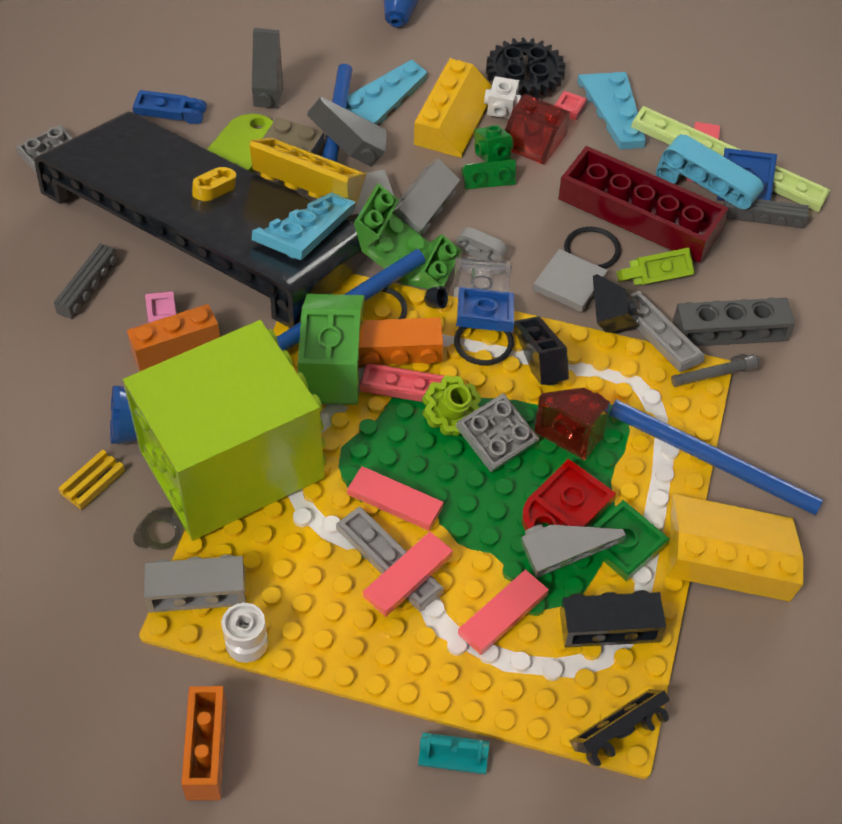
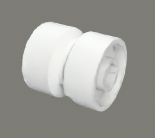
(245, 632)

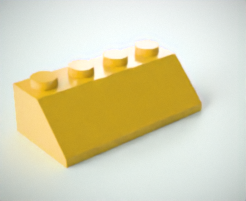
(452, 109)
(304, 169)

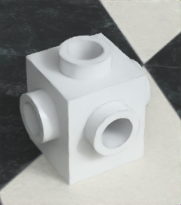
(502, 97)

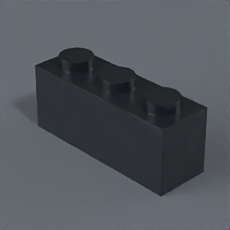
(612, 619)

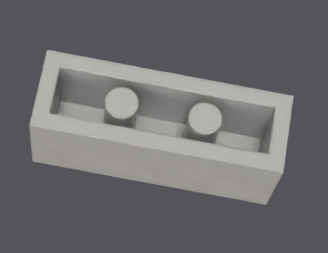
(426, 195)
(194, 583)

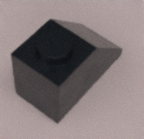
(614, 306)

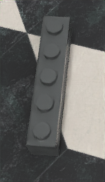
(771, 213)
(85, 281)

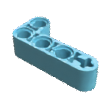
(709, 170)

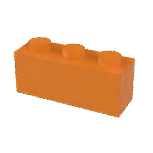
(172, 336)
(401, 341)
(204, 743)

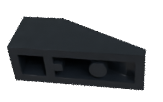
(542, 350)

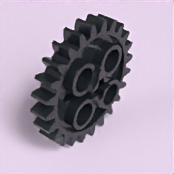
(543, 66)

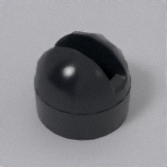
(436, 297)

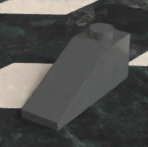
(266, 68)
(349, 131)

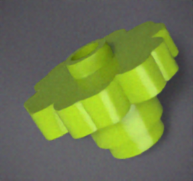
(449, 403)

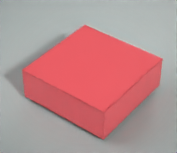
(571, 103)

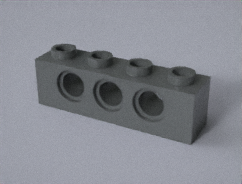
(735, 321)

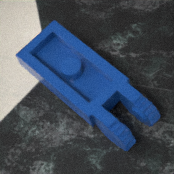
(169, 106)

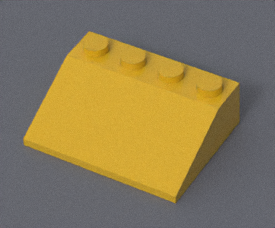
(734, 548)

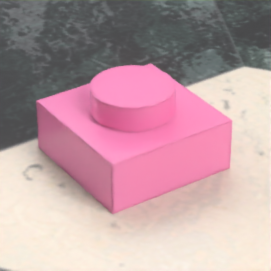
(160, 305)

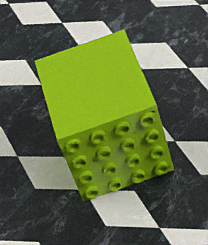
(227, 428)

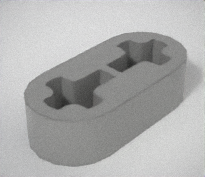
(481, 244)

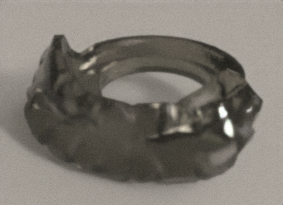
(160, 514)

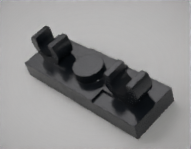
(621, 724)

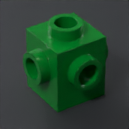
(493, 143)

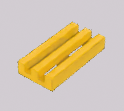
(88, 476)

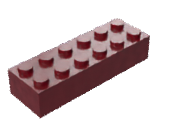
(642, 203)

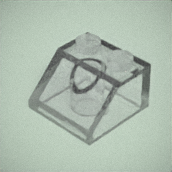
(482, 274)

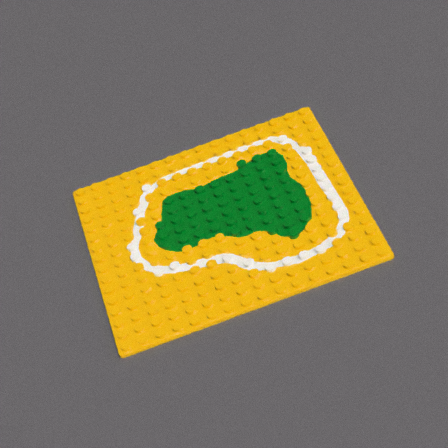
(415, 661)

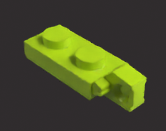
(658, 267)

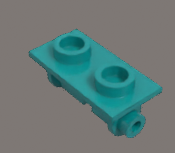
(453, 753)

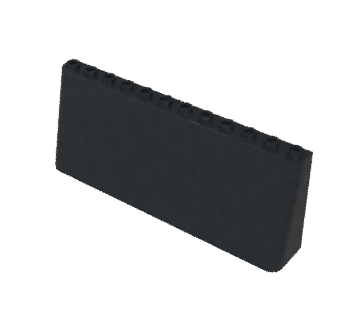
(148, 181)

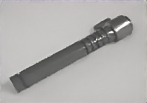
(740, 363)

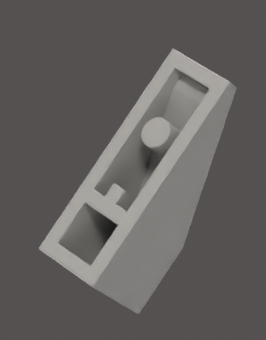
(562, 545)

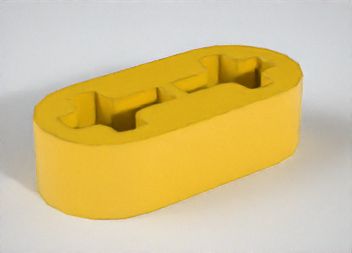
(213, 183)

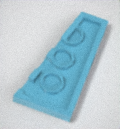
(387, 92)
(614, 104)
(306, 227)

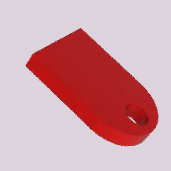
(567, 499)

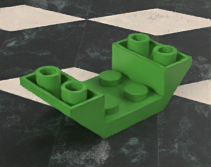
(388, 239)
(331, 346)

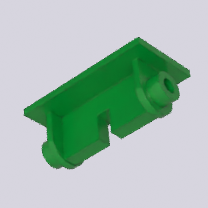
(489, 174)

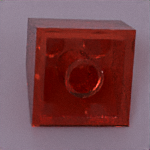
(537, 128)
(572, 419)

